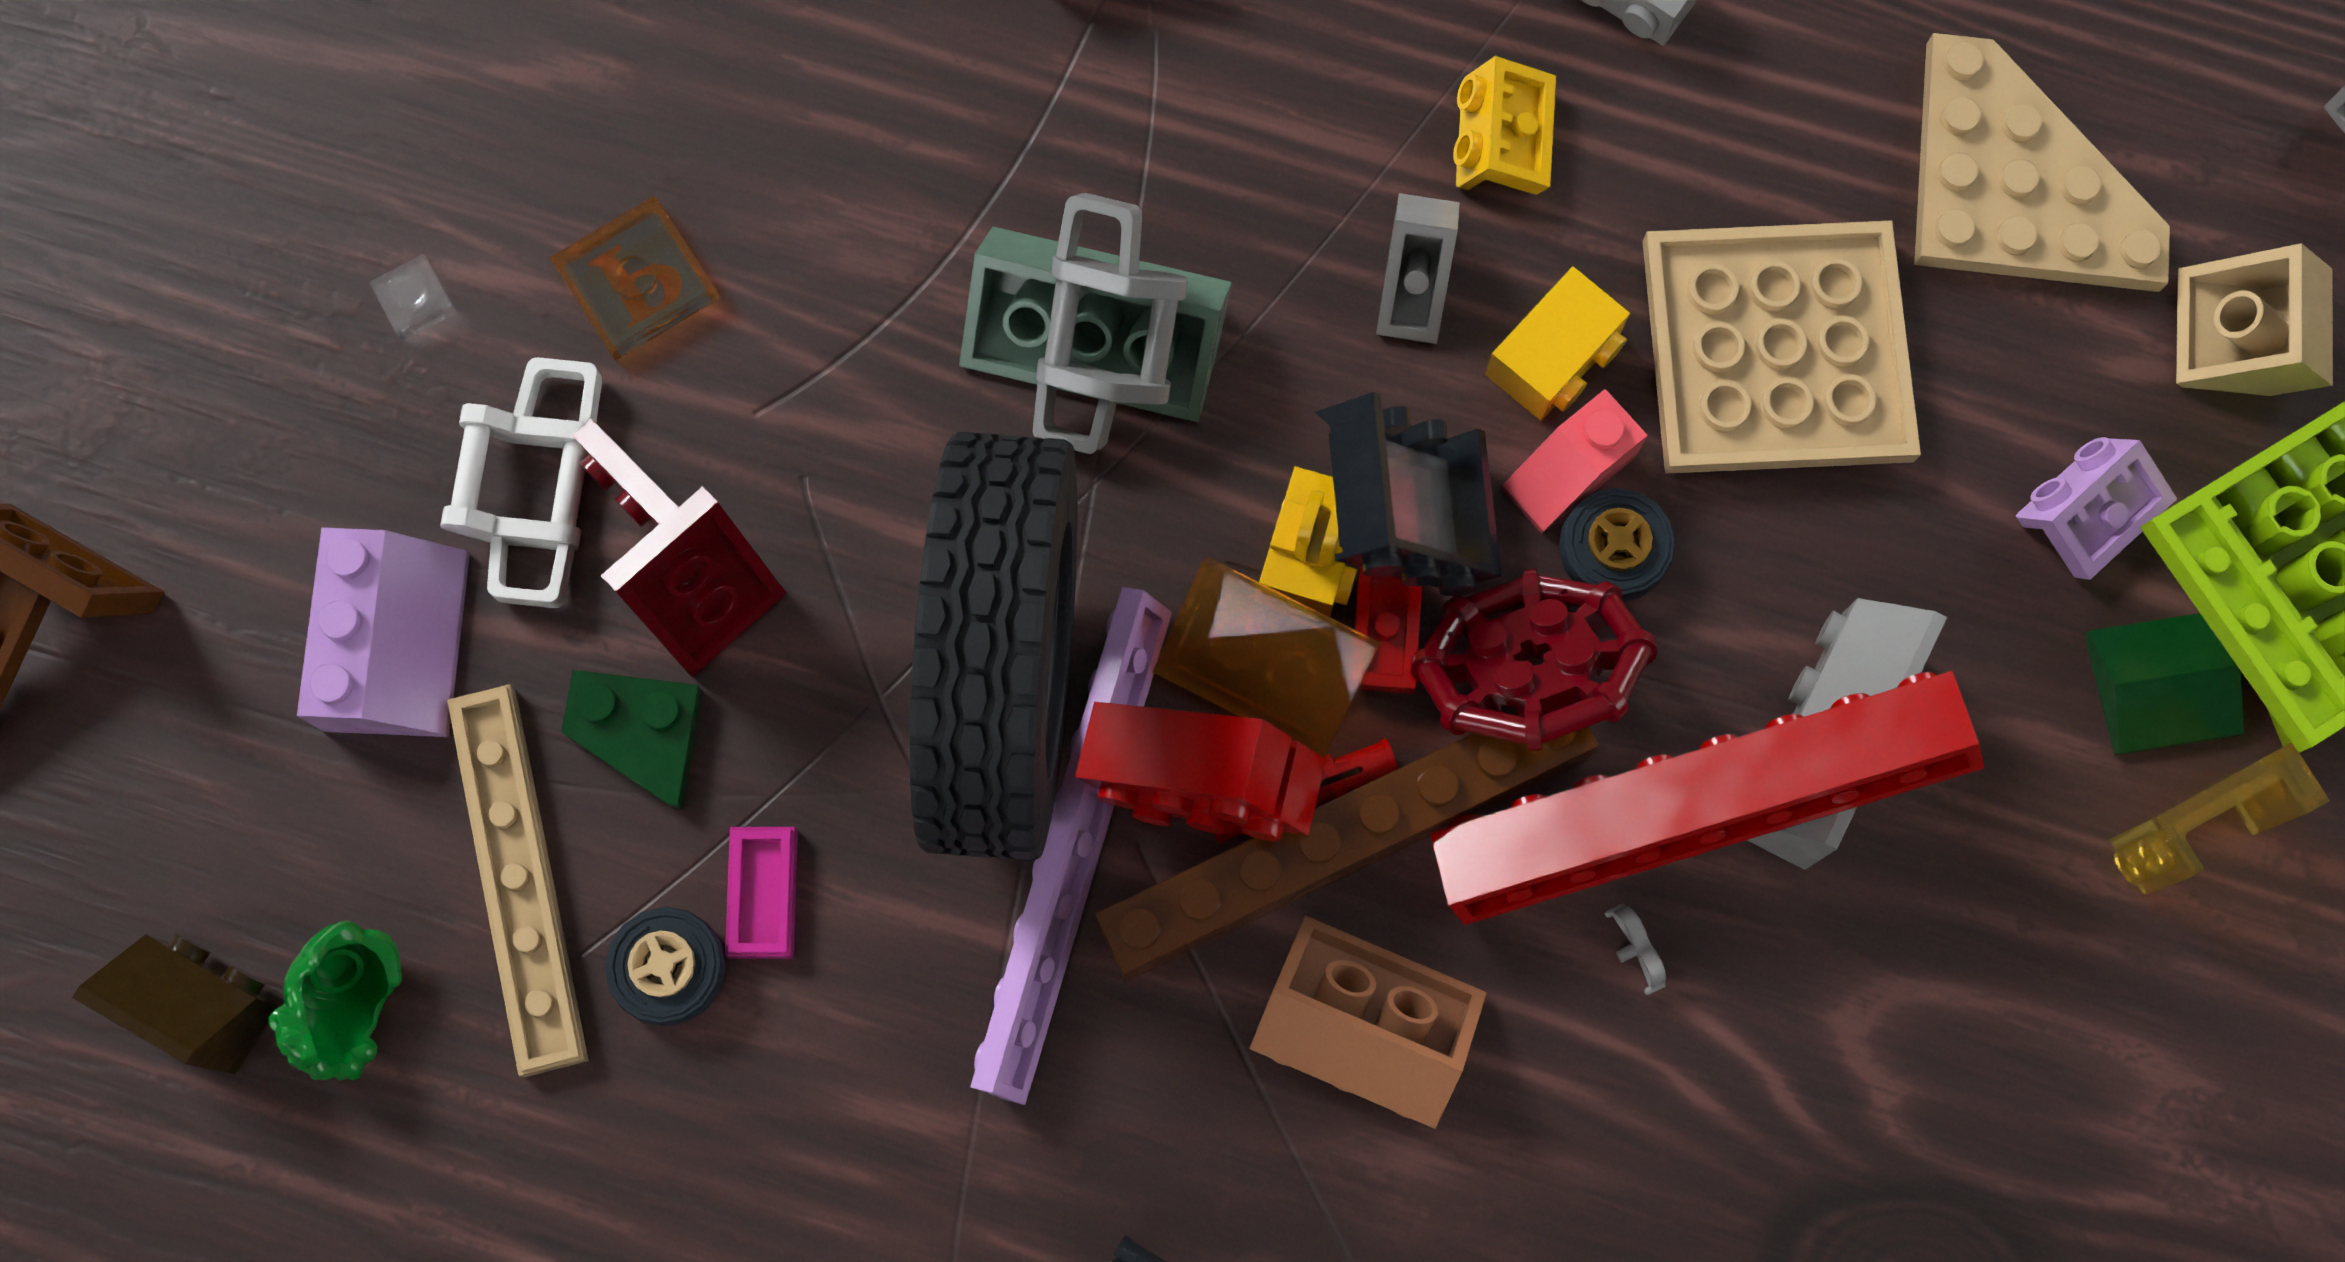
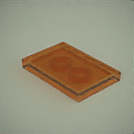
(1265, 655)

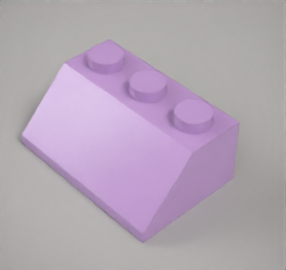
(383, 634)

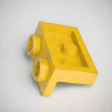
(1505, 126)

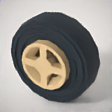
(654, 945)

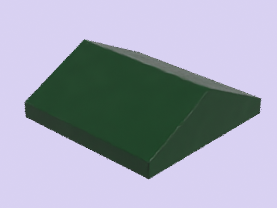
(2165, 684)

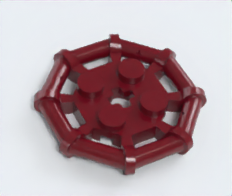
(1548, 696)

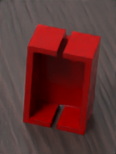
(1201, 770)

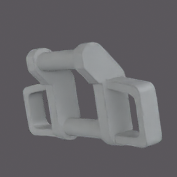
(1122, 279)

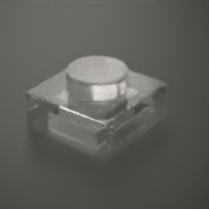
(413, 297)

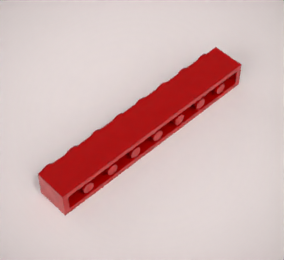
(1708, 797)

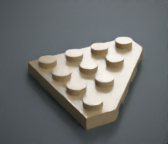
(2019, 184)

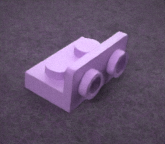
(2098, 503)

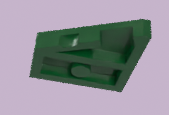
(636, 728)

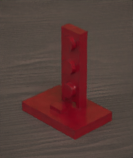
(693, 573)

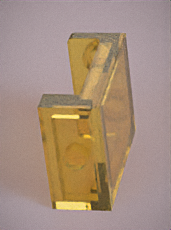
(2263, 793)

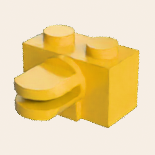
(1305, 546)

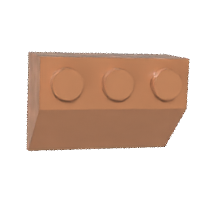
(1370, 1022)

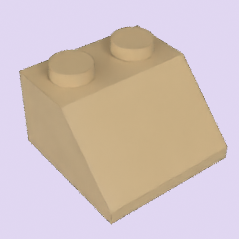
(2256, 323)

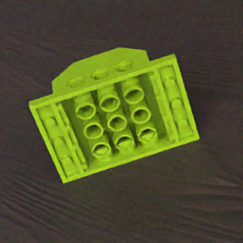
(2269, 573)

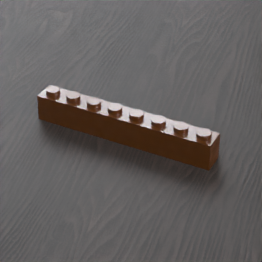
(1341, 840)

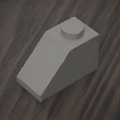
(1418, 268)

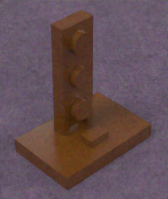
(49, 566)

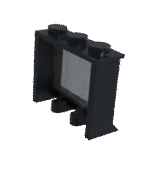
(1411, 497)

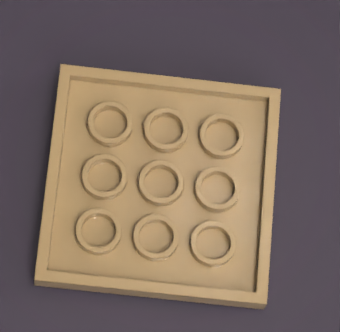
(1780, 347)

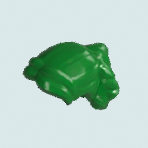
(336, 1000)

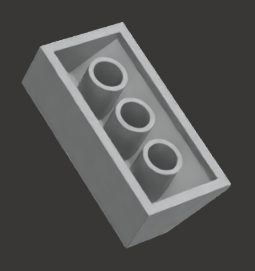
(1864, 652)

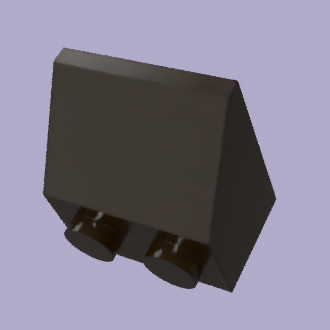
(181, 1002)

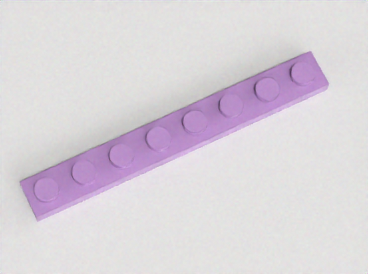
(1067, 866)

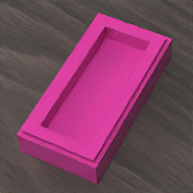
(761, 893)

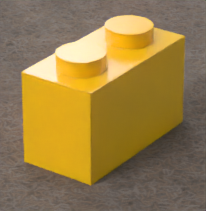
(1558, 344)

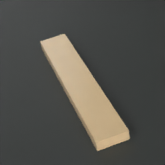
(517, 881)

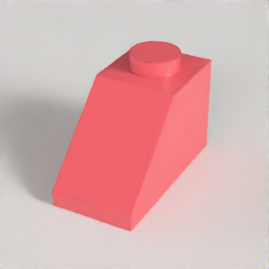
(1575, 461)

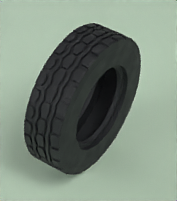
(993, 646)

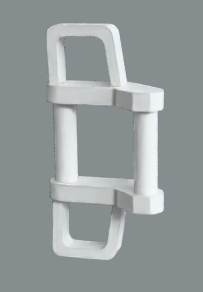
(521, 428)

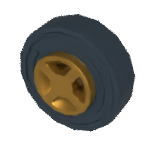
(1629, 525)

